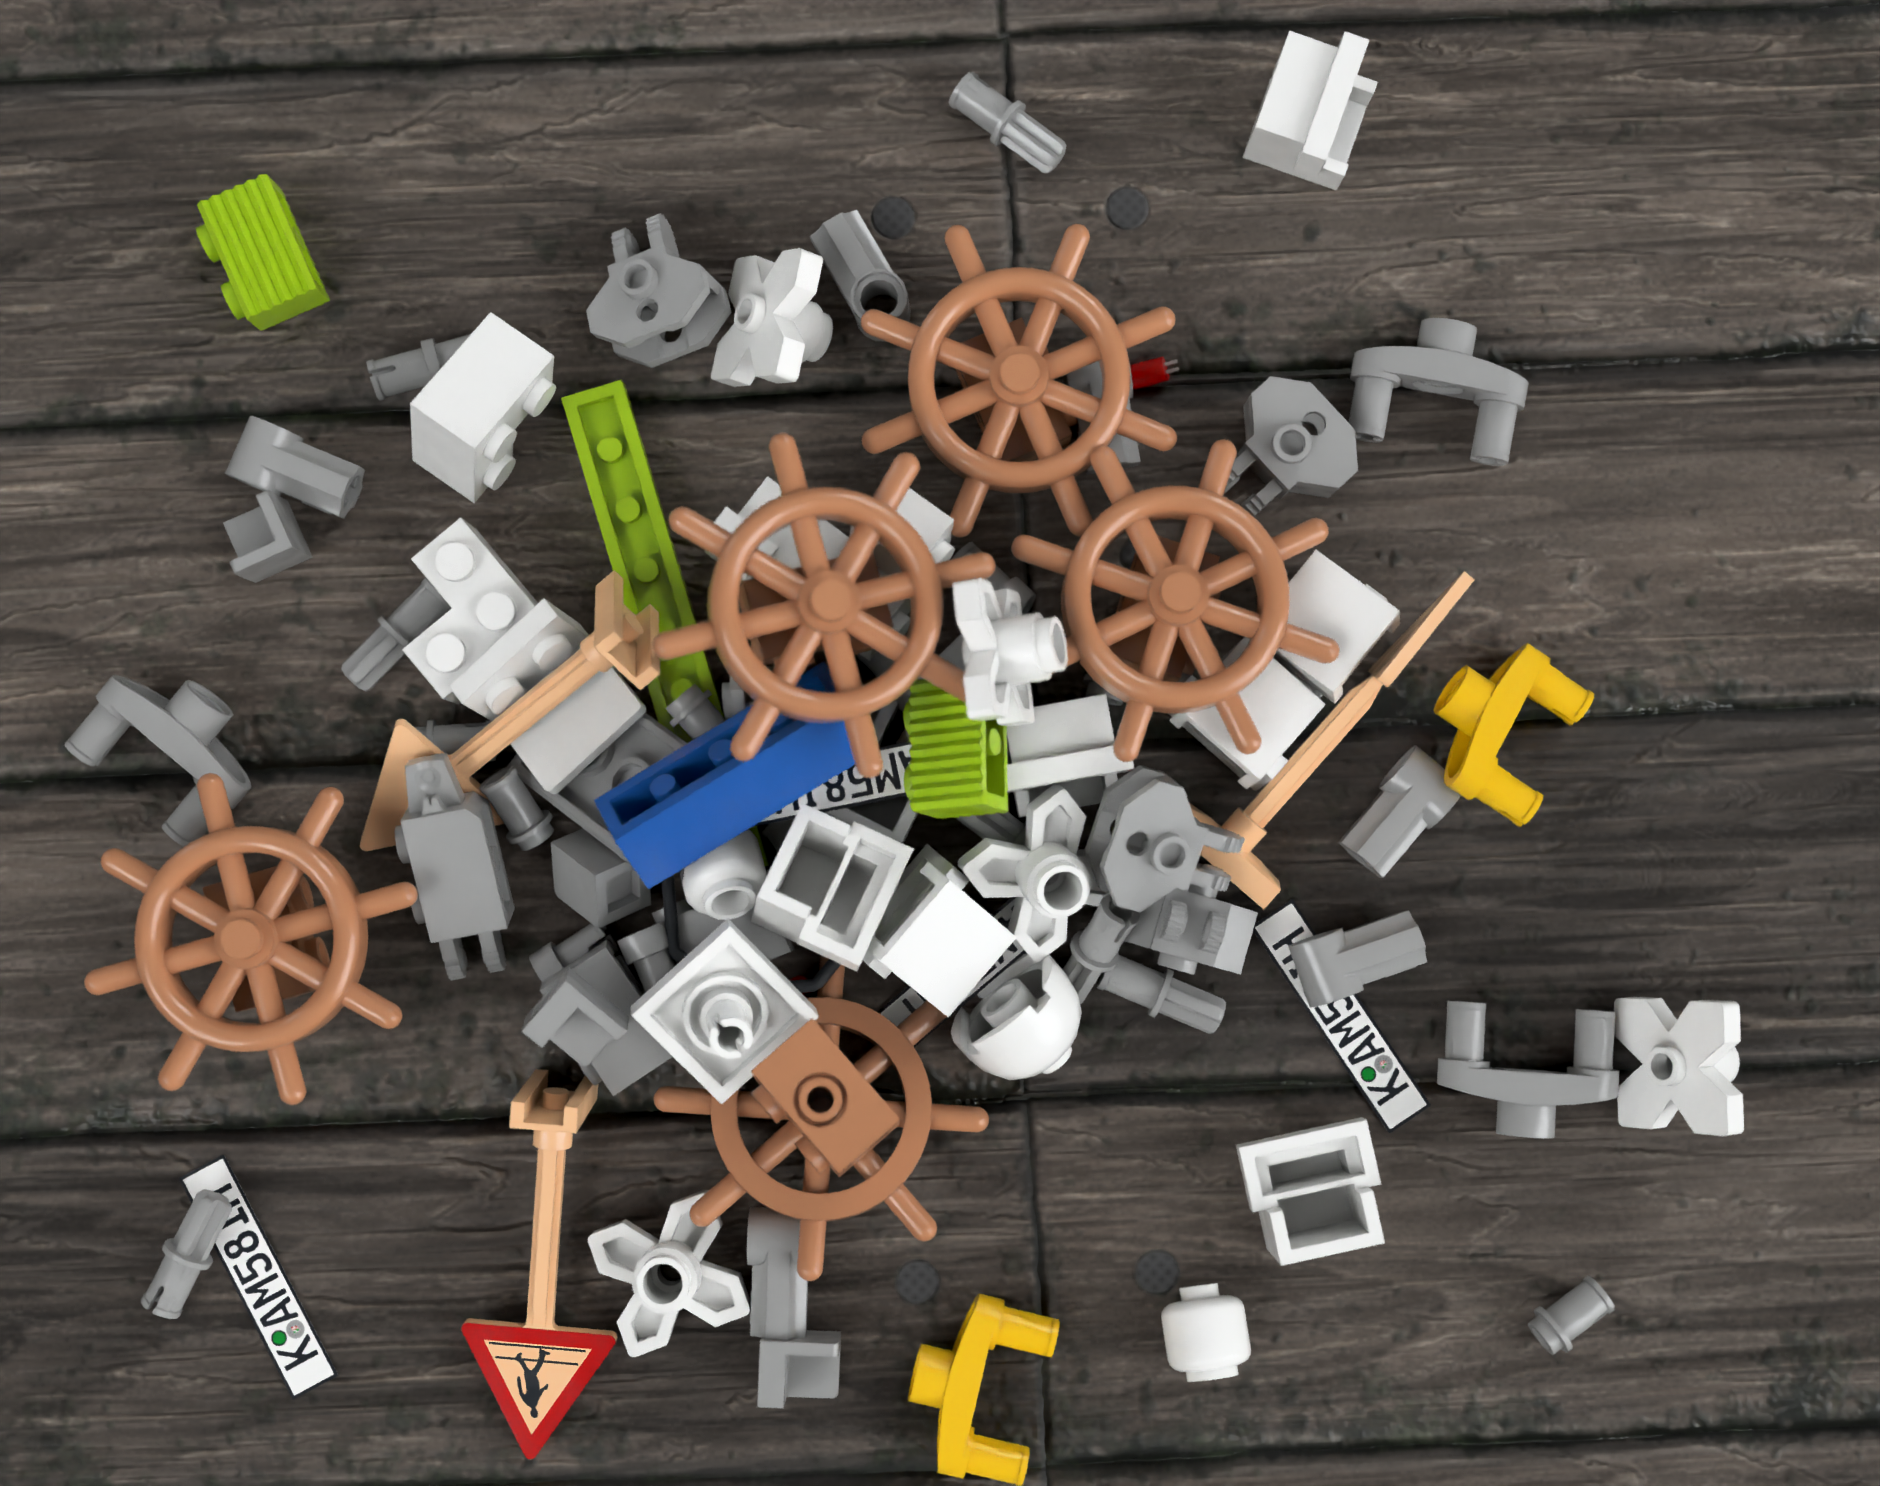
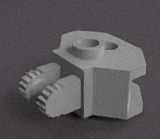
(655, 295)
(1284, 450)
(1152, 841)
(1195, 929)

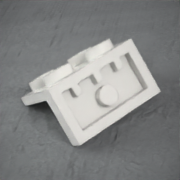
(577, 727)

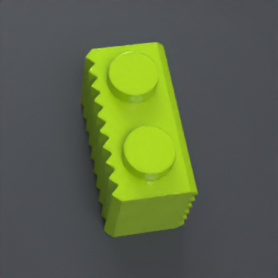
(261, 253)
(955, 760)

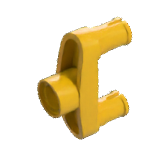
(1484, 715)
(953, 1381)

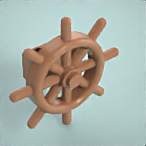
(1012, 383)
(1169, 595)
(822, 605)
(260, 935)
(831, 1121)

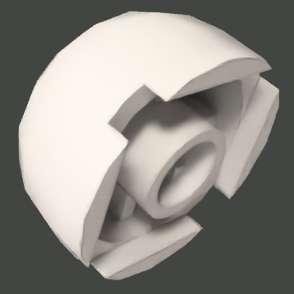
(1022, 1022)

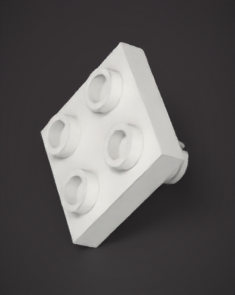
(723, 1010)

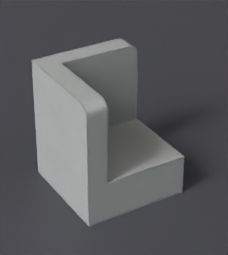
(266, 539)
(596, 879)
(575, 1019)
(799, 1368)

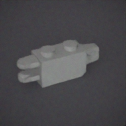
(454, 864)

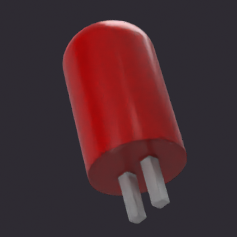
(1151, 372)

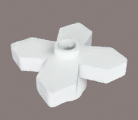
(773, 320)
(1004, 652)
(1044, 875)
(1683, 1065)
(636, 1258)

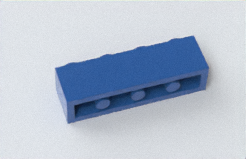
(709, 797)

